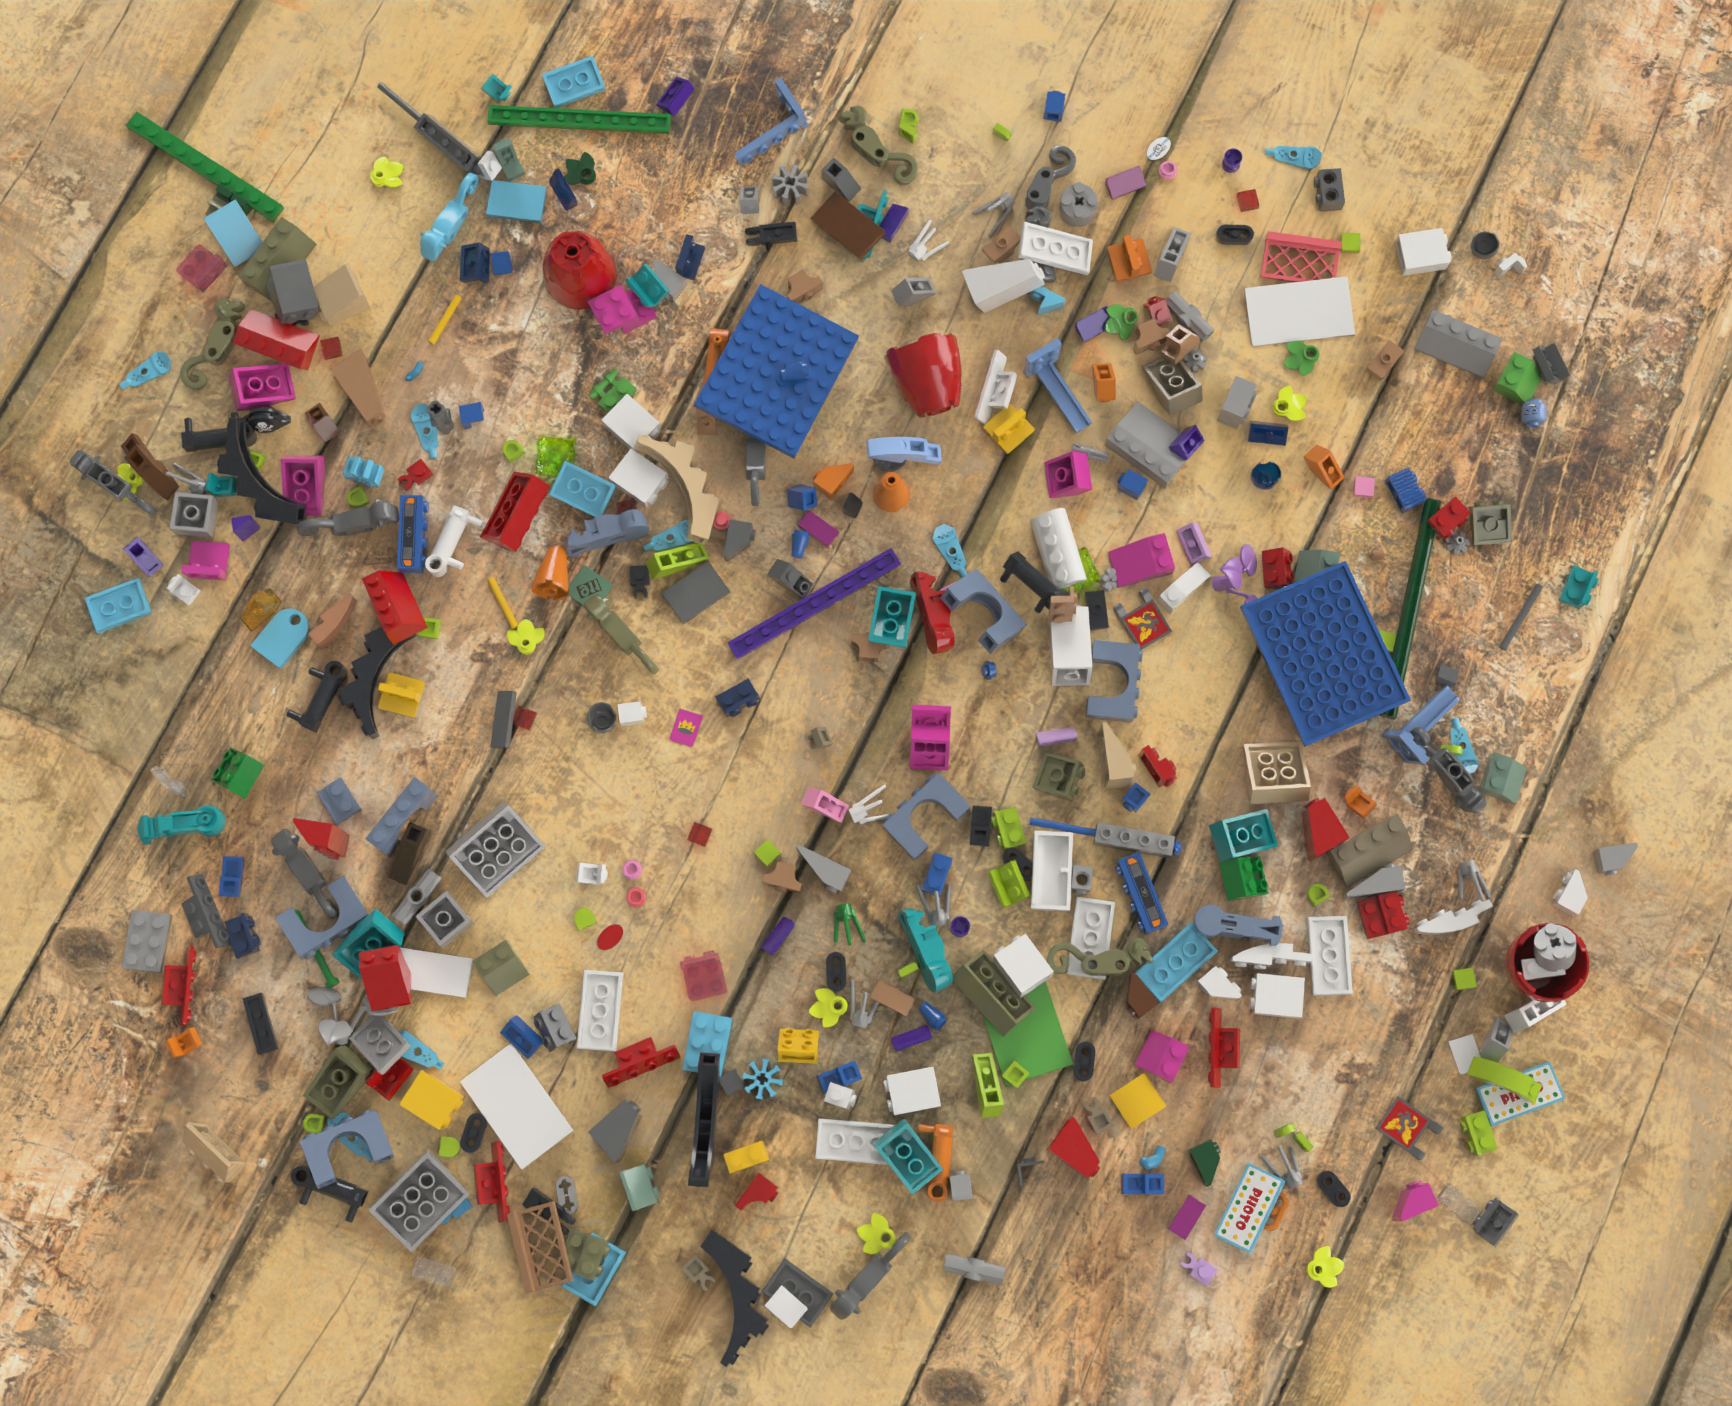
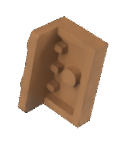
(1063, 607)

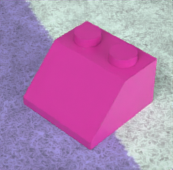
(1068, 475)
(1162, 1056)
(1414, 1200)

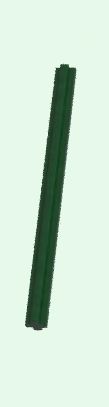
(1413, 594)

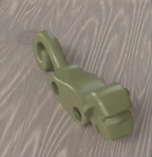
(872, 146)
(218, 342)
(617, 630)
(1104, 961)

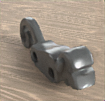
(1041, 186)
(755, 466)
(107, 479)
(353, 521)
(1452, 774)
(303, 868)
(866, 1280)

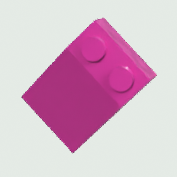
(261, 386)
(304, 480)
(1142, 560)

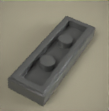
(503, 719)

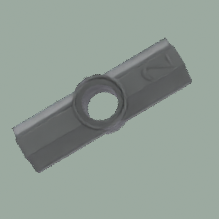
(440, 417)

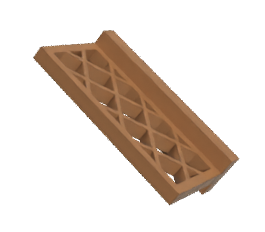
(524, 1252)

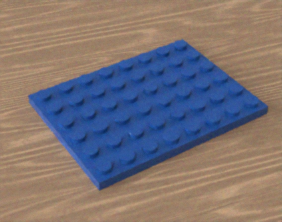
(747, 379)
(1325, 653)

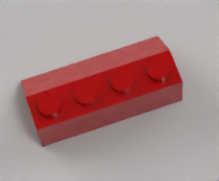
(276, 340)
(515, 511)
(394, 604)
(324, 837)

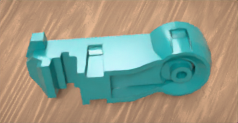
(204, 820)
(928, 950)

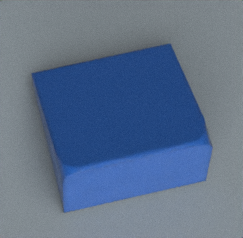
(501, 263)

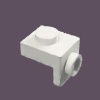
(489, 166)
(1514, 261)
(591, 873)
(840, 1096)

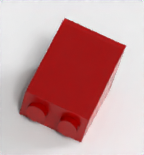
(1321, 828)
(385, 978)
(1074, 1149)

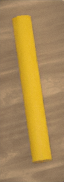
(444, 320)
(502, 602)

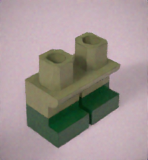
(224, 197)

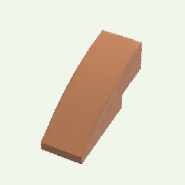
(333, 621)

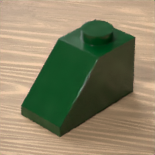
(1206, 1159)

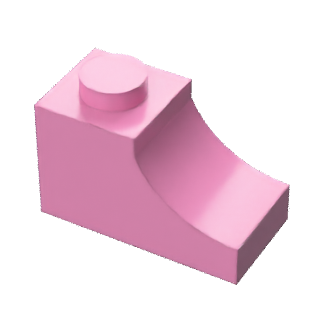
(824, 804)

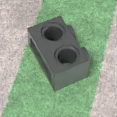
(1333, 190)

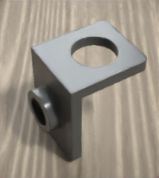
(1028, 1161)

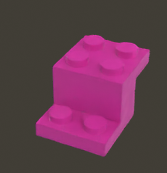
(620, 310)
(930, 737)

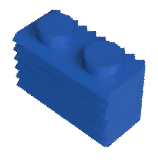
(1406, 490)
(937, 874)

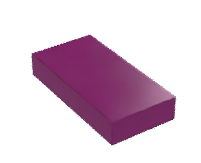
(818, 528)
(1186, 1217)

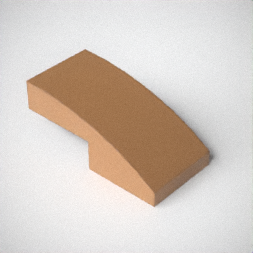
(891, 998)

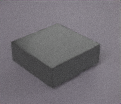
(1447, 676)
(731, 1082)

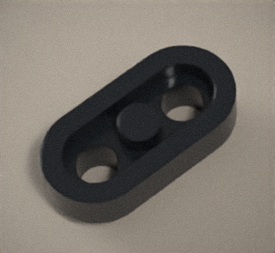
(1234, 234)
(1021, 860)
(836, 971)
(1085, 1062)
(473, 1132)
(1333, 1189)

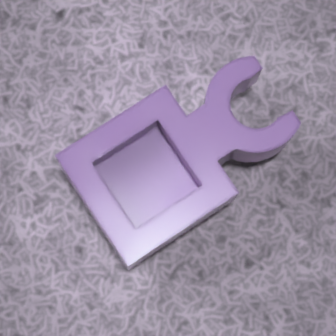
(1200, 1270)

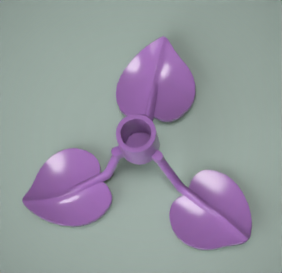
(1233, 573)

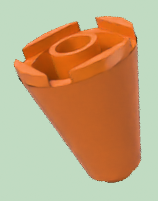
(891, 492)
(552, 575)

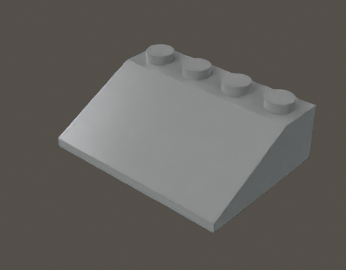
(1144, 443)
(495, 849)
(419, 1200)

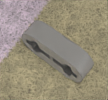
(571, 1193)

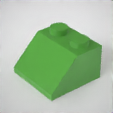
(1518, 379)

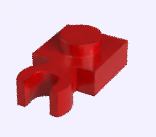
(417, 473)

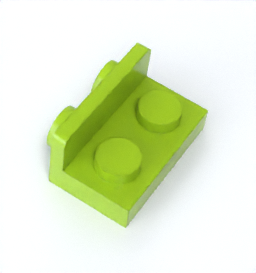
(1009, 828)
(1009, 884)
(1478, 1133)

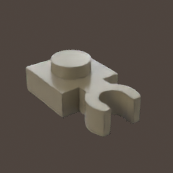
(1099, 1119)
(697, 1269)

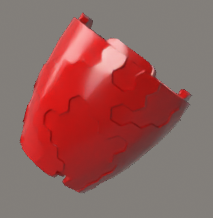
(581, 276)
(928, 373)
(1546, 989)

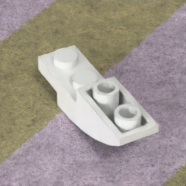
(1448, 923)
(1262, 956)

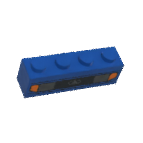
(412, 533)
(1142, 893)

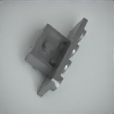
(203, 913)

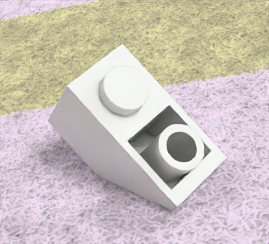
(1571, 895)
(1218, 986)

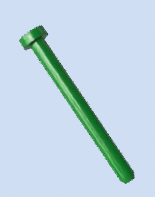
(331, 981)

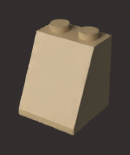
(340, 296)

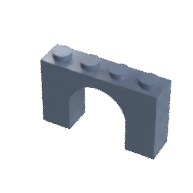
(976, 588)
(1126, 658)
(937, 791)
(385, 833)
(307, 941)
(365, 1127)

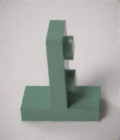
(508, 159)

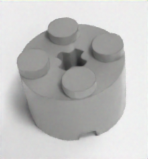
(1086, 203)
(1554, 947)

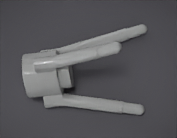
(1002, 203)
(196, 486)
(1470, 870)
(938, 917)
(860, 1018)
(1292, 1176)

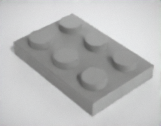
(146, 941)
(379, 1042)

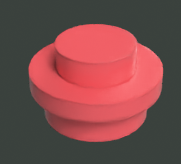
(721, 520)
(636, 897)

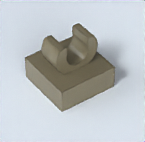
(821, 738)

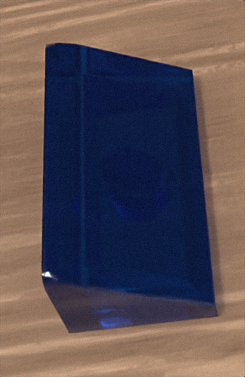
(562, 190)
(1268, 433)

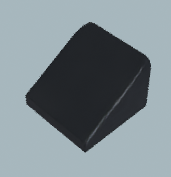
(852, 506)

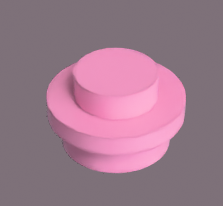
(1167, 170)
(632, 869)

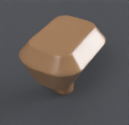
(1377, 554)

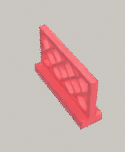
(1299, 243)

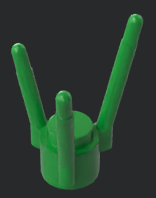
(844, 913)

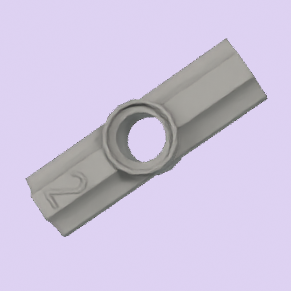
(1189, 316)
(409, 907)
(974, 1268)

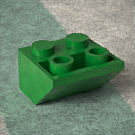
(237, 772)
(1244, 878)

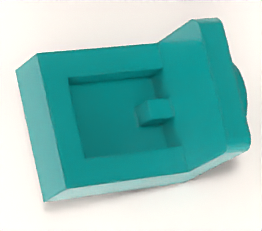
(496, 89)
(221, 486)

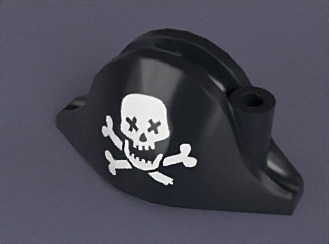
(266, 419)

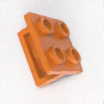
(1129, 259)

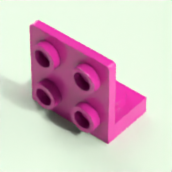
(207, 561)

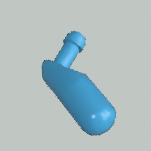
(415, 372)

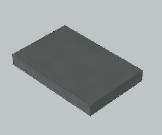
(695, 592)
(801, 1286)

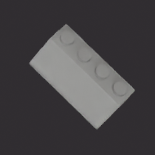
(1458, 343)

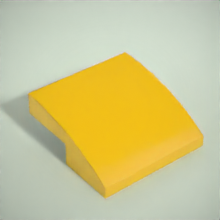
(1138, 1100)

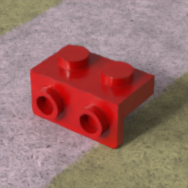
(1449, 517)
(1277, 567)
(391, 1080)

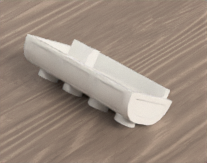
(1058, 548)
(1051, 871)

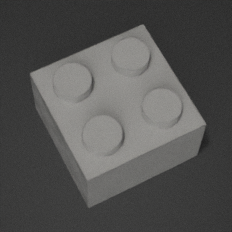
(1238, 403)
(194, 515)
(444, 919)

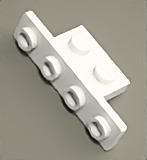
(996, 389)

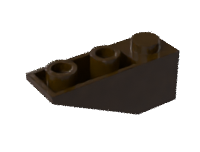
(409, 852)

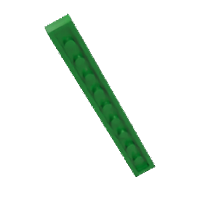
(579, 119)
(203, 165)

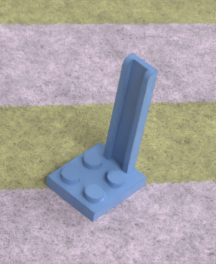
(776, 134)
(1042, 365)
(1425, 718)

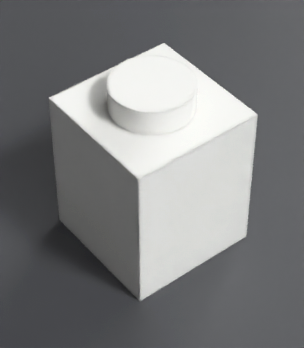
(631, 713)

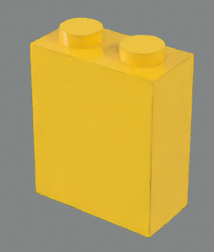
(432, 1100)
(746, 1157)

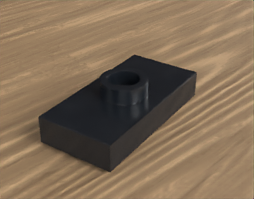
(1097, 610)

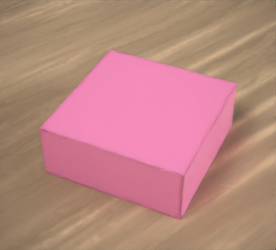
(1364, 487)

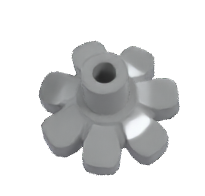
(1195, 360)
(1457, 543)
(1108, 579)

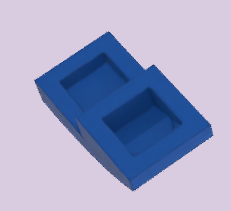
(231, 876)
(841, 1075)
(1142, 1183)

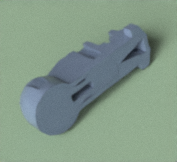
(606, 531)
(1212, 921)

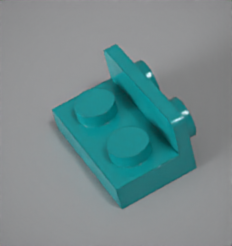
(647, 286)
(1578, 587)

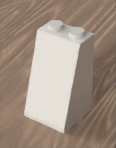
(1002, 282)
(1071, 650)

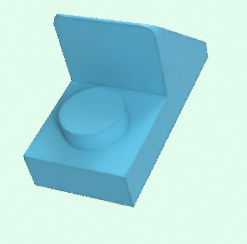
(1050, 300)

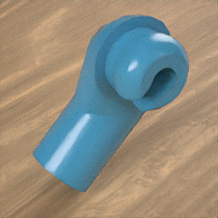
(1155, 1160)

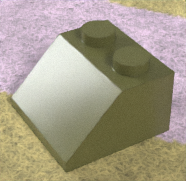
(501, 967)

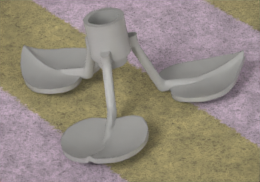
(333, 1030)

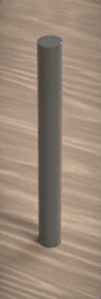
(1521, 616)

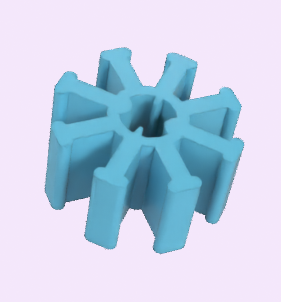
(363, 471)
(767, 1074)

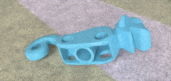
(448, 221)

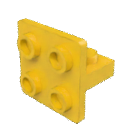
(1009, 428)
(401, 694)
(798, 1046)

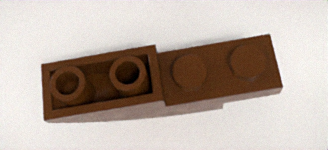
(148, 468)

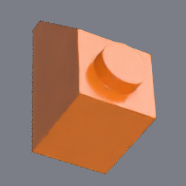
(1104, 382)
(1324, 466)
(832, 478)

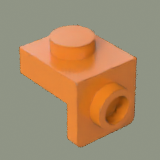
(1359, 802)
(183, 1043)

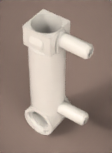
(448, 541)

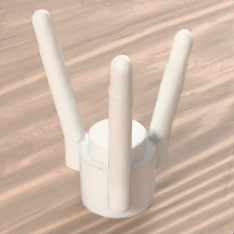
(918, 249)
(859, 812)

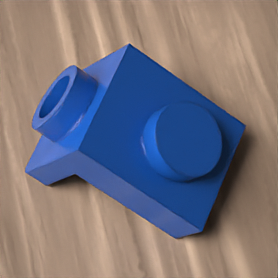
(1135, 798)

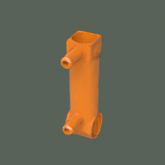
(717, 342)
(942, 1153)

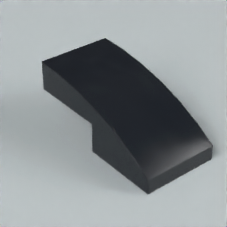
(980, 825)

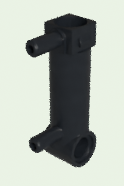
(210, 439)
(1032, 578)
(322, 697)
(339, 1190)

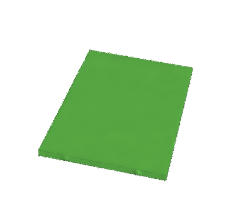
(1035, 1042)

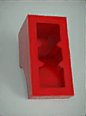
(759, 1190)

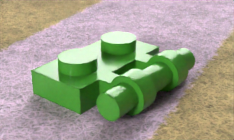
(615, 394)

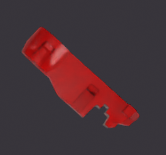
(933, 612)

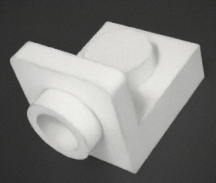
(183, 589)

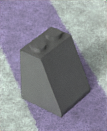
(292, 292)
(616, 1129)

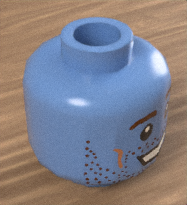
(1533, 413)

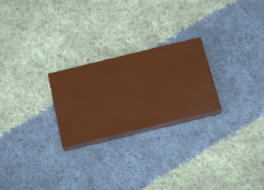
(848, 225)

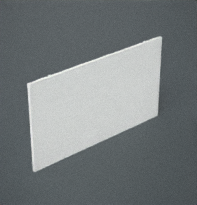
(1299, 311)
(516, 1106)

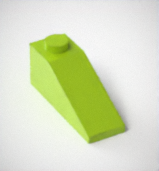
(676, 560)
(987, 1086)

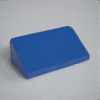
(522, 1036)

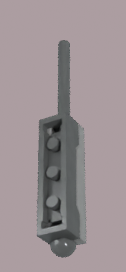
(439, 135)

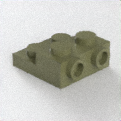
(1490, 522)
(1059, 776)
(586, 1253)

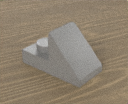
(749, 199)

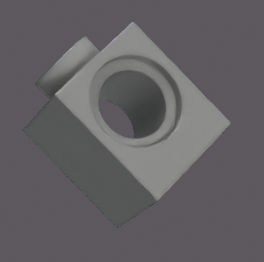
(1085, 871)

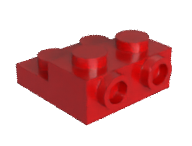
(1161, 771)
(1383, 915)

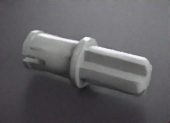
(1091, 453)

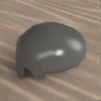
(1485, 245)
(601, 717)

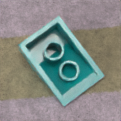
(892, 617)
(1243, 835)
(370, 934)
(908, 1156)

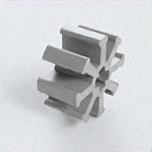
(798, 184)

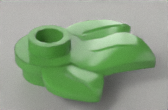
(1118, 321)
(1298, 358)

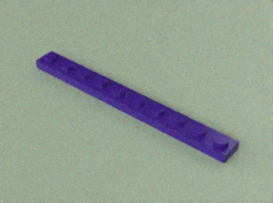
(814, 603)

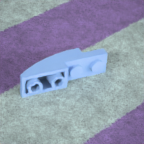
(904, 448)

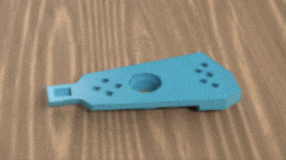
(1300, 160)
(153, 368)
(423, 423)
(677, 531)
(948, 543)
(1467, 754)
(415, 1043)
(351, 1145)

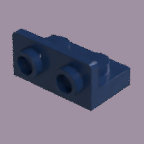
(689, 258)
(475, 263)
(737, 698)
(242, 935)

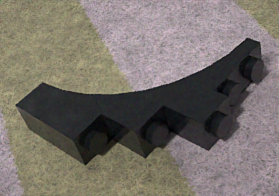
(250, 482)
(368, 668)
(705, 1120)
(746, 1319)

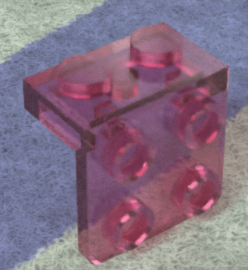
(201, 267)
(703, 976)

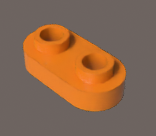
(1278, 1213)

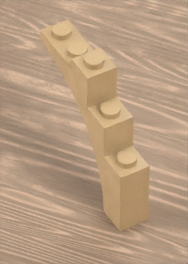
(691, 480)

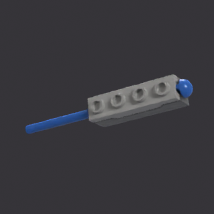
(1120, 837)

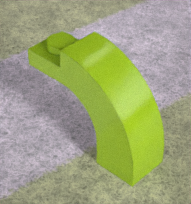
(1504, 1077)

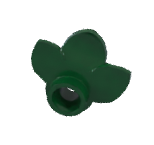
(578, 169)

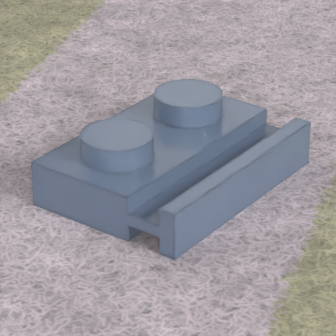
(339, 801)

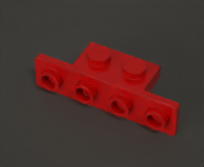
(177, 985)
(1224, 1047)
(638, 1060)
(490, 1182)

